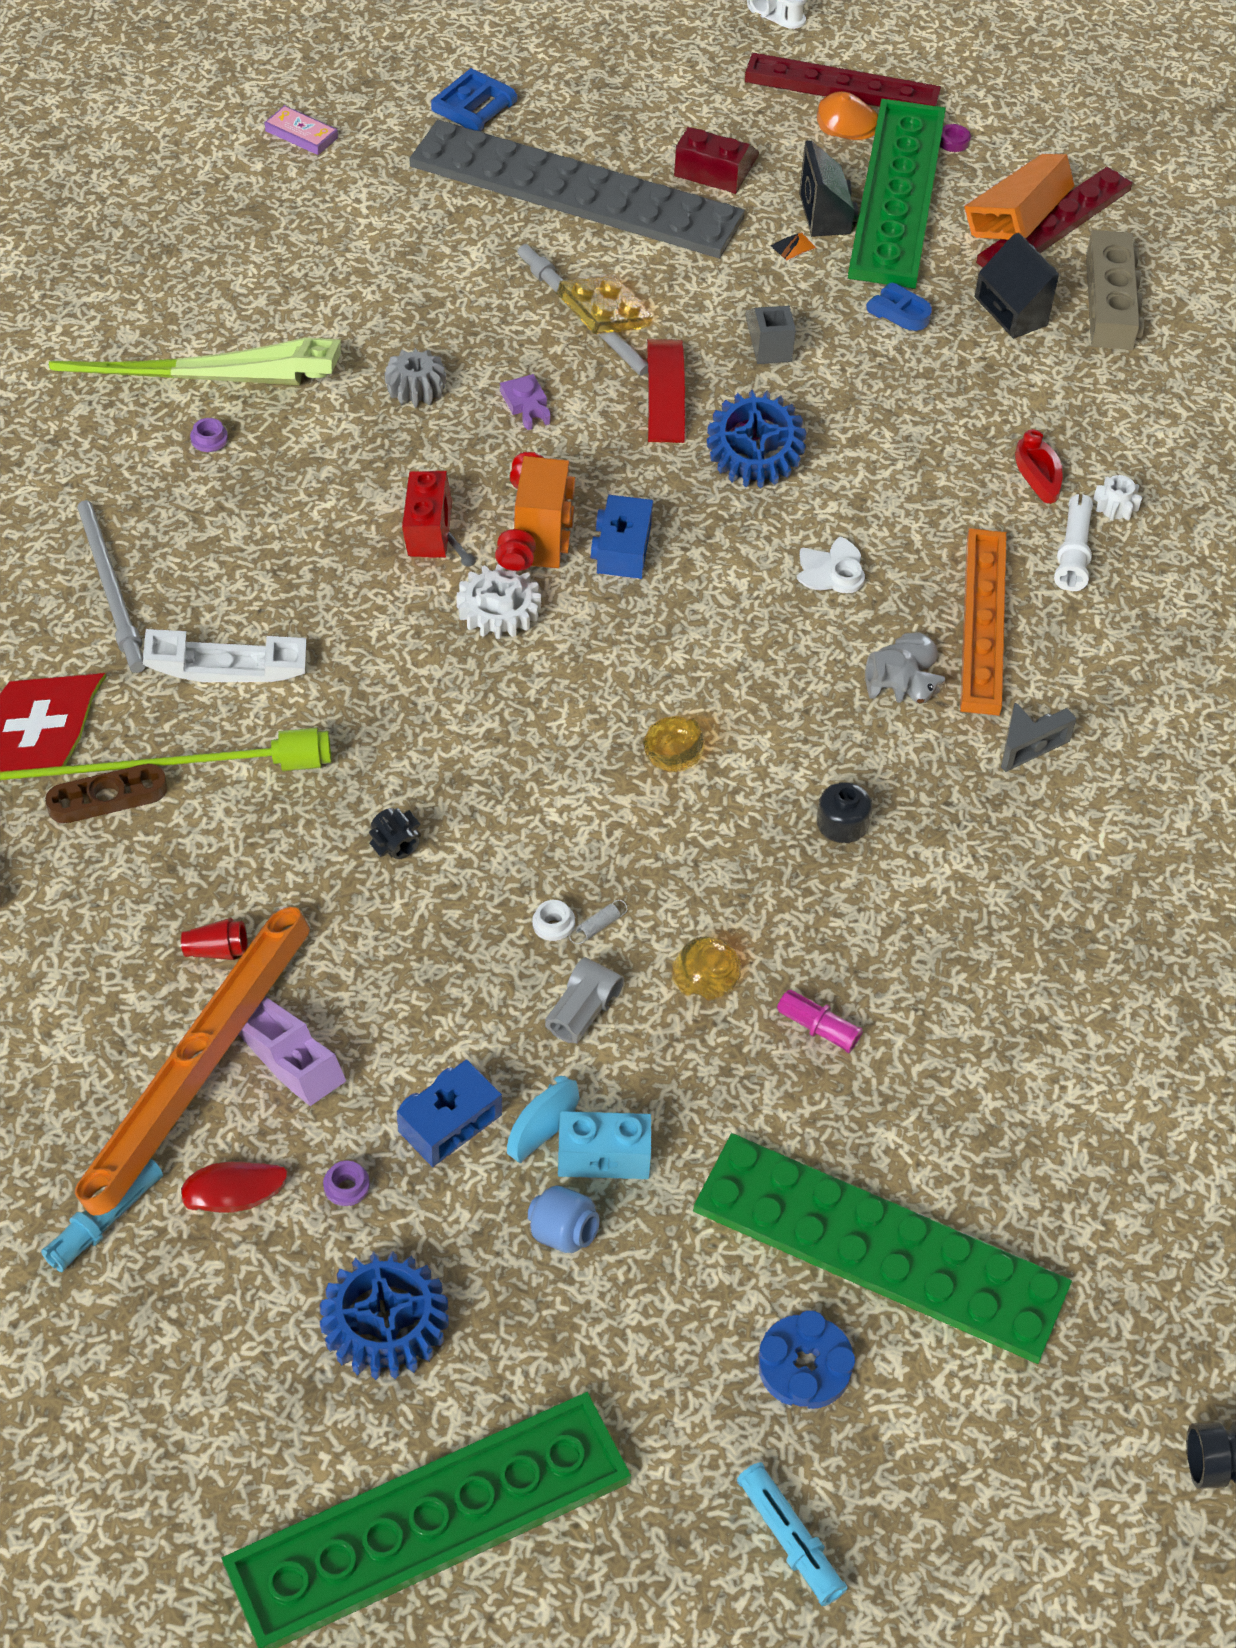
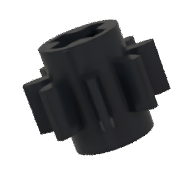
(395, 833)

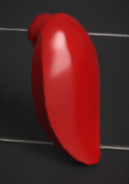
(1039, 466)
(232, 1186)

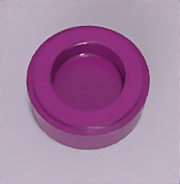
(955, 138)

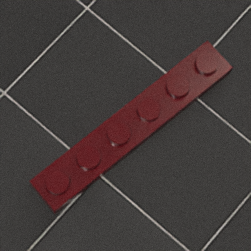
(825, 80)
(1071, 211)

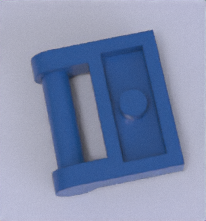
(467, 94)

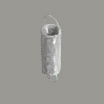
(599, 921)

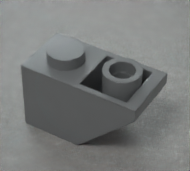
(771, 333)

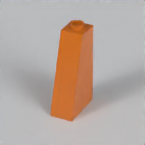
(1021, 199)

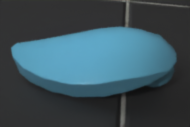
(541, 1118)

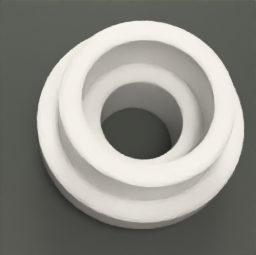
(550, 911)

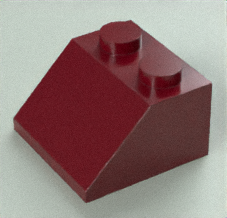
(713, 159)

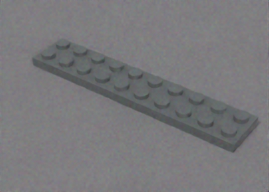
(578, 188)

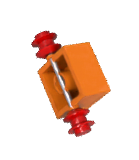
(540, 513)

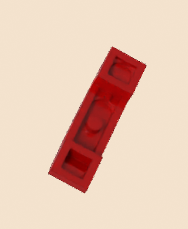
(666, 390)

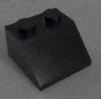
(825, 194)

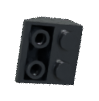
(1017, 287)

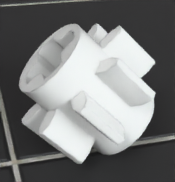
(1117, 497)

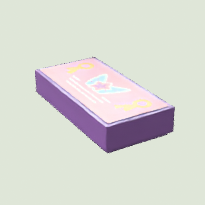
(301, 130)

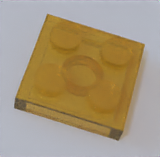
(604, 304)

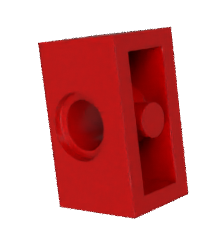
(427, 514)

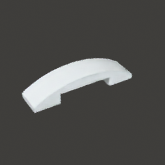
(216, 662)

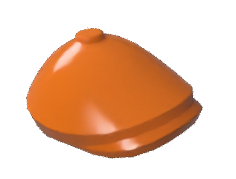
(846, 117)

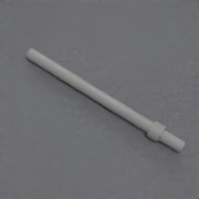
(545, 270)
(126, 634)

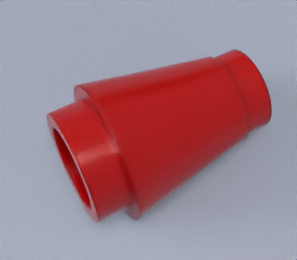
(216, 940)

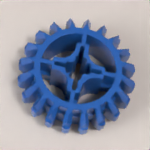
(784, 432)
(342, 1321)

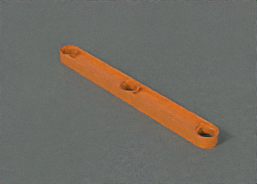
(182, 1075)

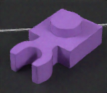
(527, 397)

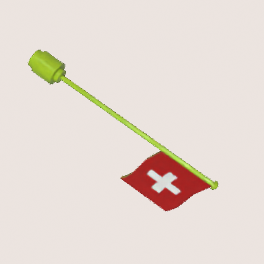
(47, 717)

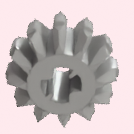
(415, 377)

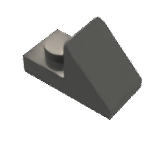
(1030, 740)

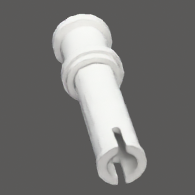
(1074, 552)

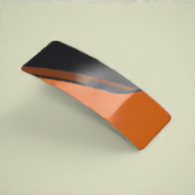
(793, 246)

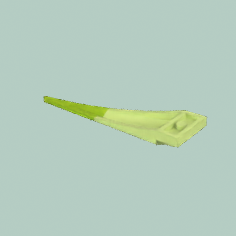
(266, 364)

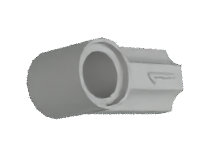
(586, 995)

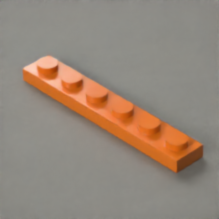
(983, 622)

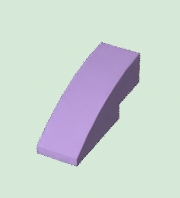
(291, 1052)

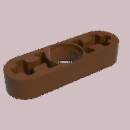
(115, 780)

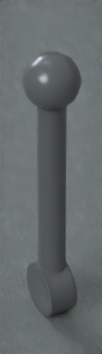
(466, 559)

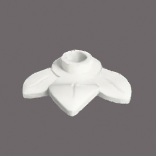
(832, 570)

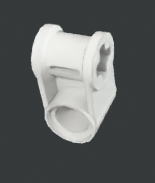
(779, 10)

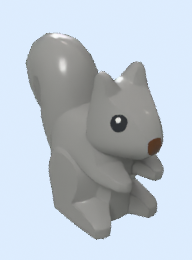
(900, 667)

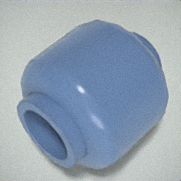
(563, 1219)

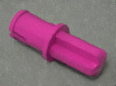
(819, 1020)

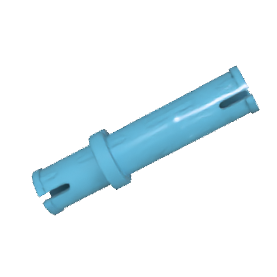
(87, 1229)
(822, 1580)

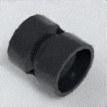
(1211, 1454)

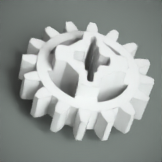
(498, 601)

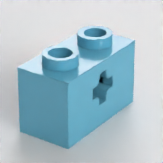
(604, 1145)

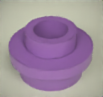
(208, 435)
(346, 1171)

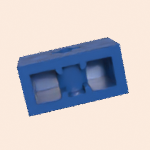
(623, 536)
(449, 1112)

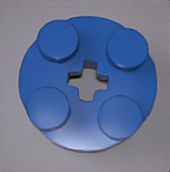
(801, 1386)

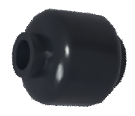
(844, 812)

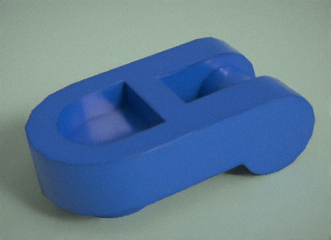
(901, 307)

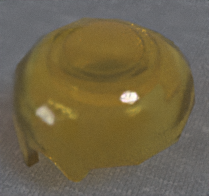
(678, 738)
(706, 968)

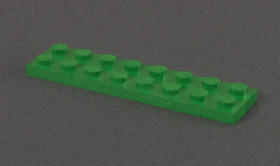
(897, 194)
(884, 1247)
(424, 1522)

